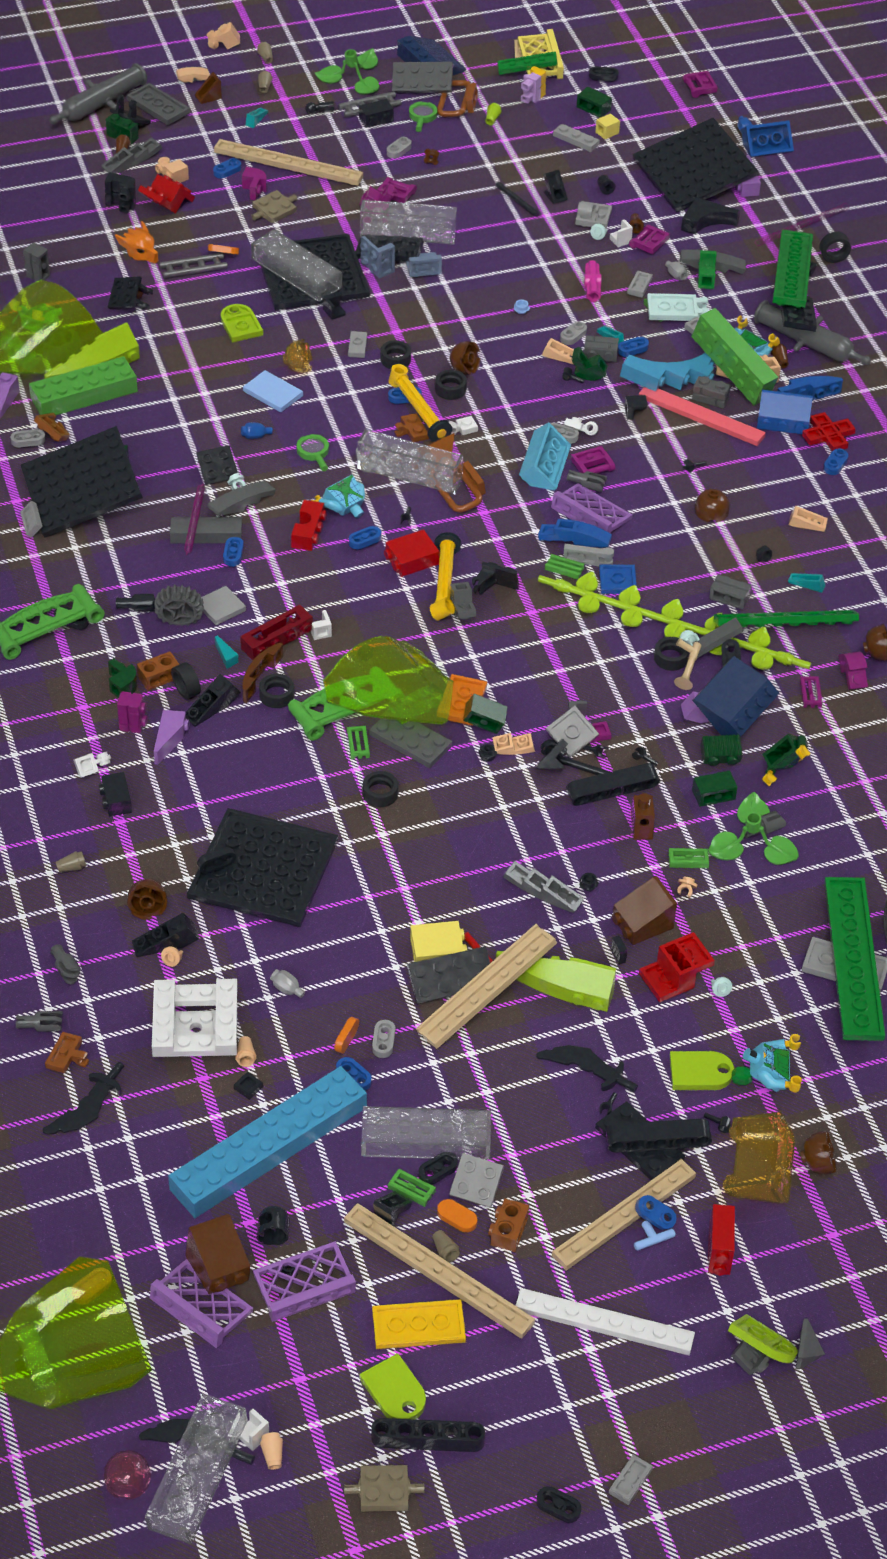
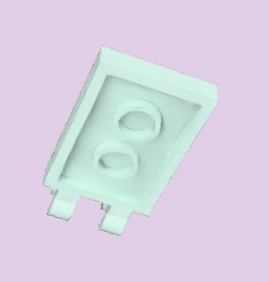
(675, 306)

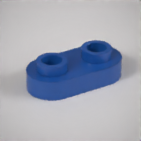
(227, 168)
(633, 346)
(396, 396)
(836, 461)
(365, 537)
(233, 551)
(356, 1071)
(656, 1213)

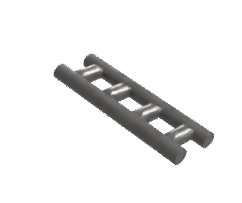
(350, 112)
(187, 270)

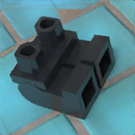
(120, 191)

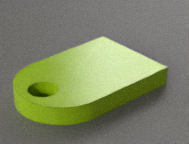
(240, 324)
(699, 1070)
(763, 1339)
(394, 1387)

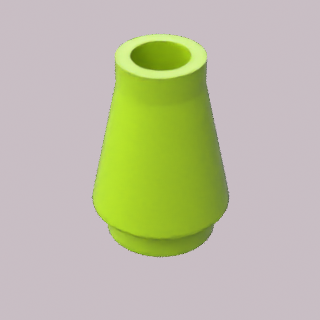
(493, 112)

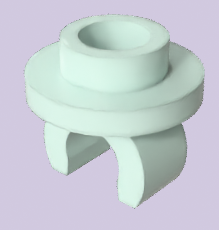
(598, 231)
(236, 479)
(689, 636)
(721, 986)

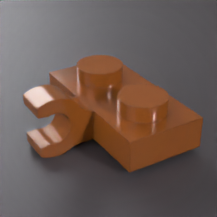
(412, 426)
(65, 1052)

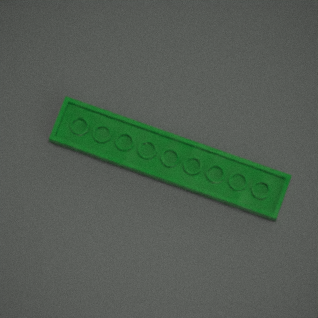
(793, 268)
(854, 959)

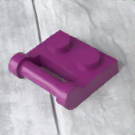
(703, 80)
(401, 191)
(652, 242)
(593, 457)

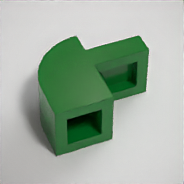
(706, 269)

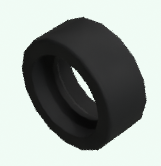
(840, 255)
(395, 346)
(450, 392)
(669, 663)
(186, 680)
(276, 680)
(376, 778)

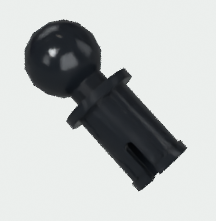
(311, 107)

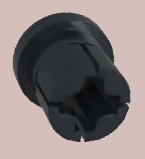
(606, 185)

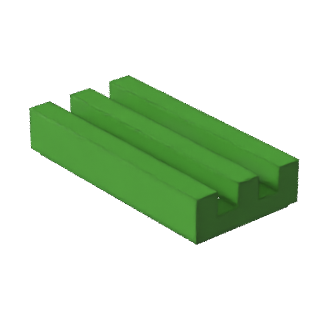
(564, 566)
(359, 753)
(688, 858)
(409, 1190)

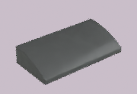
(208, 529)

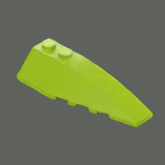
(107, 346)
(572, 981)

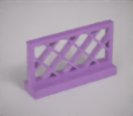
(576, 509)
(315, 1294)
(189, 1313)

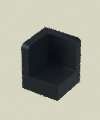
(332, 306)
(634, 403)

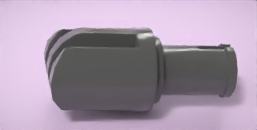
(589, 480)
(771, 822)
(65, 964)
(42, 1021)

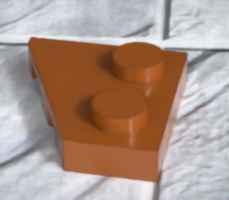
(56, 430)

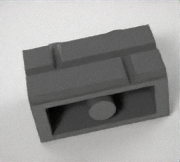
(36, 262)
(605, 346)
(711, 392)
(730, 591)

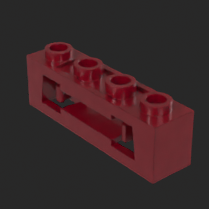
(277, 631)

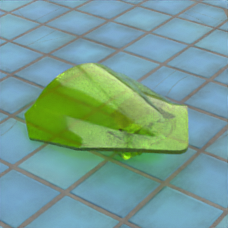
(43, 329)
(390, 682)
(72, 1340)

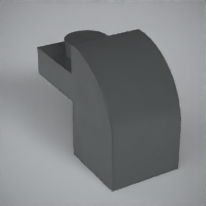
(462, 599)

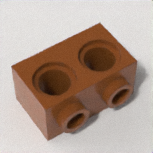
(156, 670)
(506, 1224)

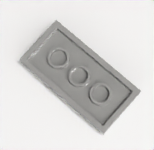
(820, 961)

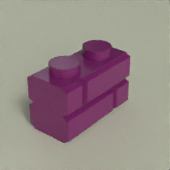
(131, 712)

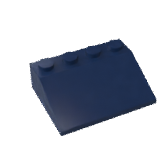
(425, 50)
(735, 697)

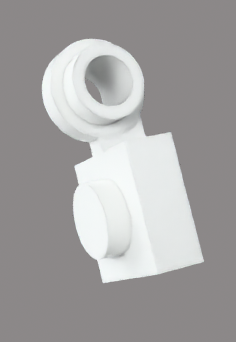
(576, 423)
(464, 425)
(88, 764)

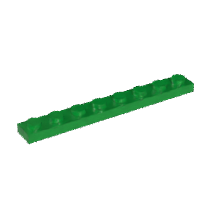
(792, 618)

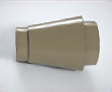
(265, 52)
(264, 80)
(71, 862)
(445, 1246)

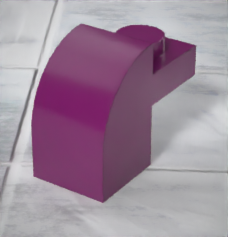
(255, 181)
(374, 195)
(854, 666)

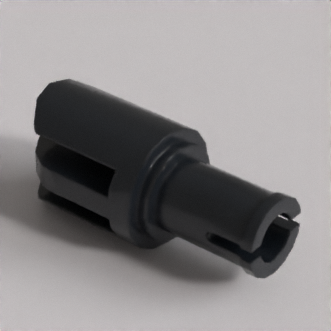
(138, 603)

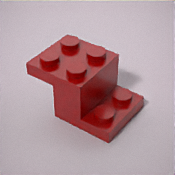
(167, 192)
(676, 967)

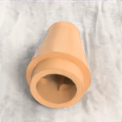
(245, 1052)
(272, 1449)

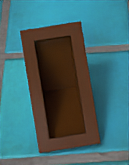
(210, 90)

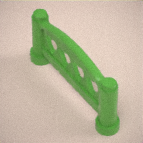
(82, 607)
(312, 720)

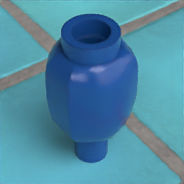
(743, 122)
(255, 430)

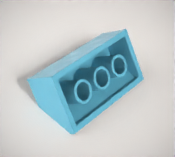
(545, 458)

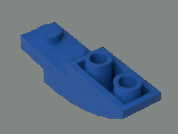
(814, 386)
(576, 531)

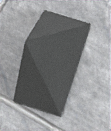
(809, 1346)

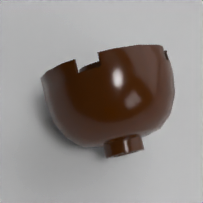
(465, 357)
(712, 505)
(877, 642)
(147, 899)
(819, 1153)

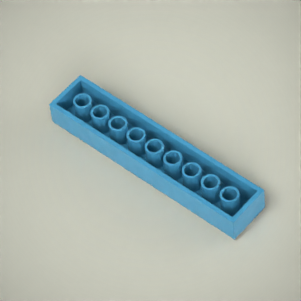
(267, 1142)

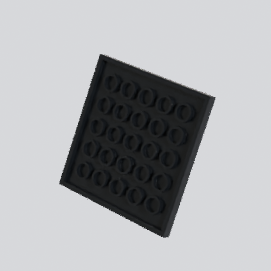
(695, 164)
(336, 251)
(81, 481)
(273, 868)

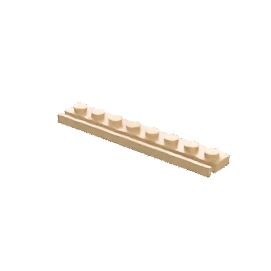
(486, 986)

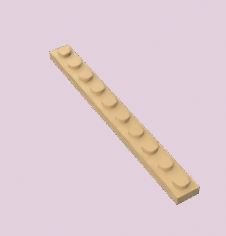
(288, 162)
(440, 1271)

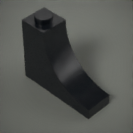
(707, 213)

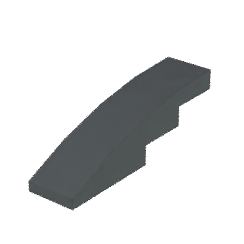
(129, 158)
(723, 261)
(237, 499)
(543, 888)

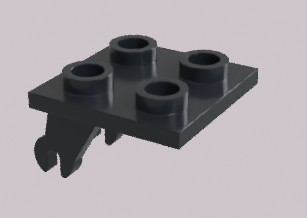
(131, 114)
(125, 292)
(216, 464)
(494, 574)

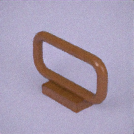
(469, 99)
(474, 483)

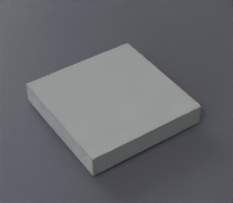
(222, 605)
(573, 729)

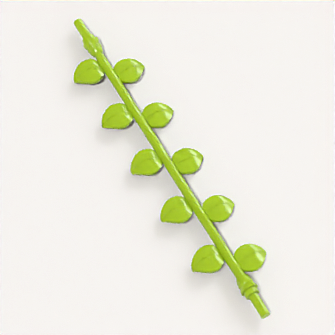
(669, 614)

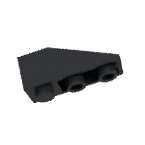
(212, 700)
(175, 932)

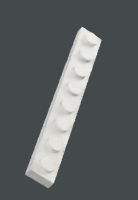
(605, 1321)

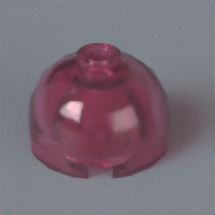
(127, 1474)

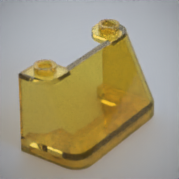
(762, 1158)

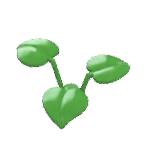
(366, 61)
(727, 846)

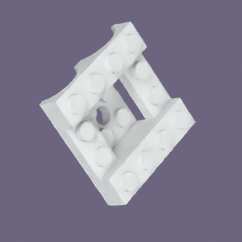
(173, 1028)

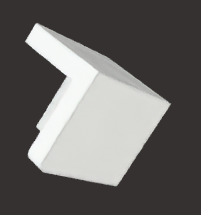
(623, 235)
(322, 628)
(254, 1430)

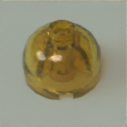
(298, 356)

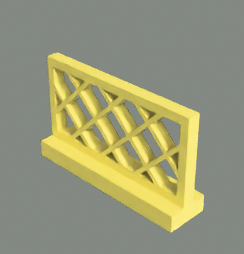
(549, 44)

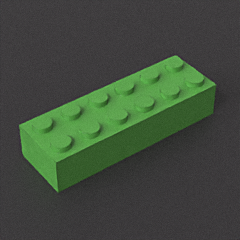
(734, 355)
(83, 387)

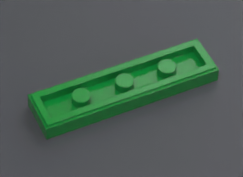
(527, 62)

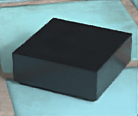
(619, 949)
(248, 1085)

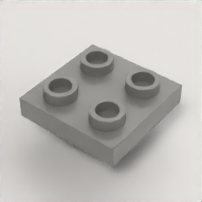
(592, 214)
(476, 1180)

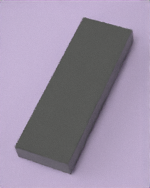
(719, 636)

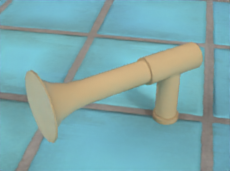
(683, 682)

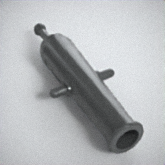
(101, 94)
(823, 340)

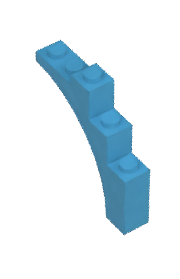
(675, 374)

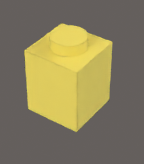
(607, 126)

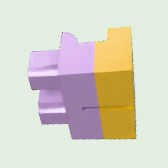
(534, 85)

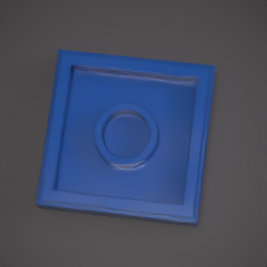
(616, 578)

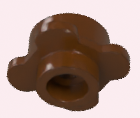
(431, 152)

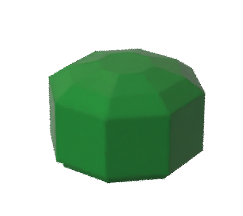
(741, 1076)

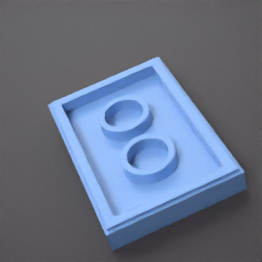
(273, 391)

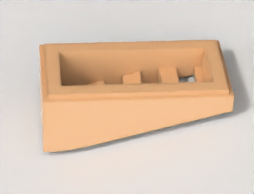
(558, 351)
(806, 519)

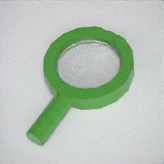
(422, 113)
(313, 448)

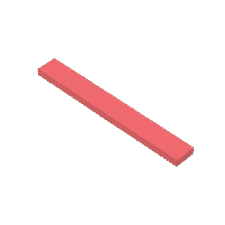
(704, 416)

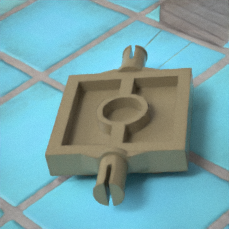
(274, 206)
(384, 1488)

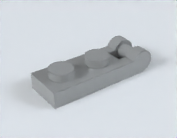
(589, 555)

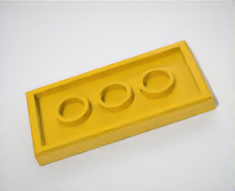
(418, 1324)

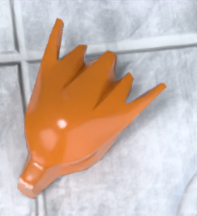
(139, 239)

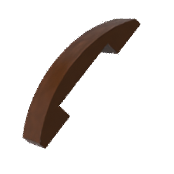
(269, 657)

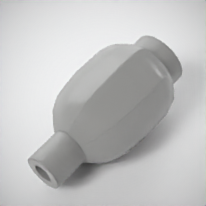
(676, 270)
(286, 983)

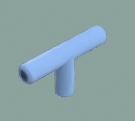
(653, 1238)

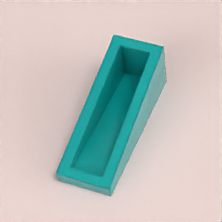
(255, 117)
(606, 331)
(809, 581)
(227, 654)

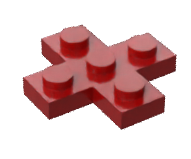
(829, 432)

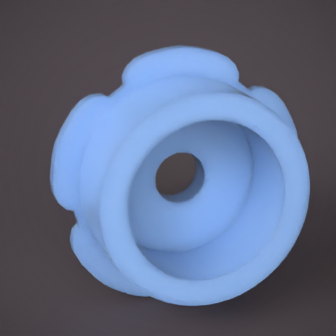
(521, 306)

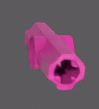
(592, 281)

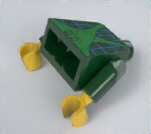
(784, 755)

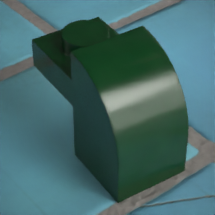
(588, 368)
(122, 678)

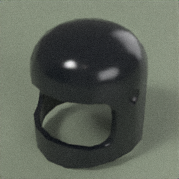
(271, 1218)

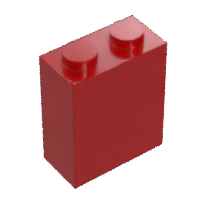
(412, 553)
(721, 1239)

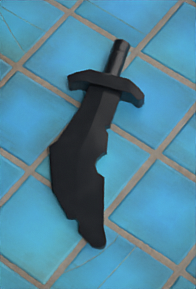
(589, 1062)
(89, 1105)
(172, 1432)

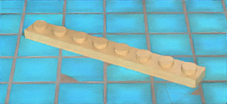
(621, 1215)

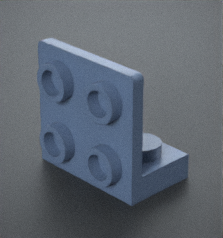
(378, 260)
(424, 265)

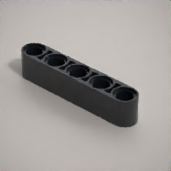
(613, 784)
(658, 1135)
(438, 1441)

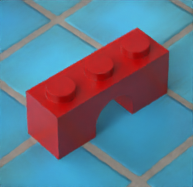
(306, 533)

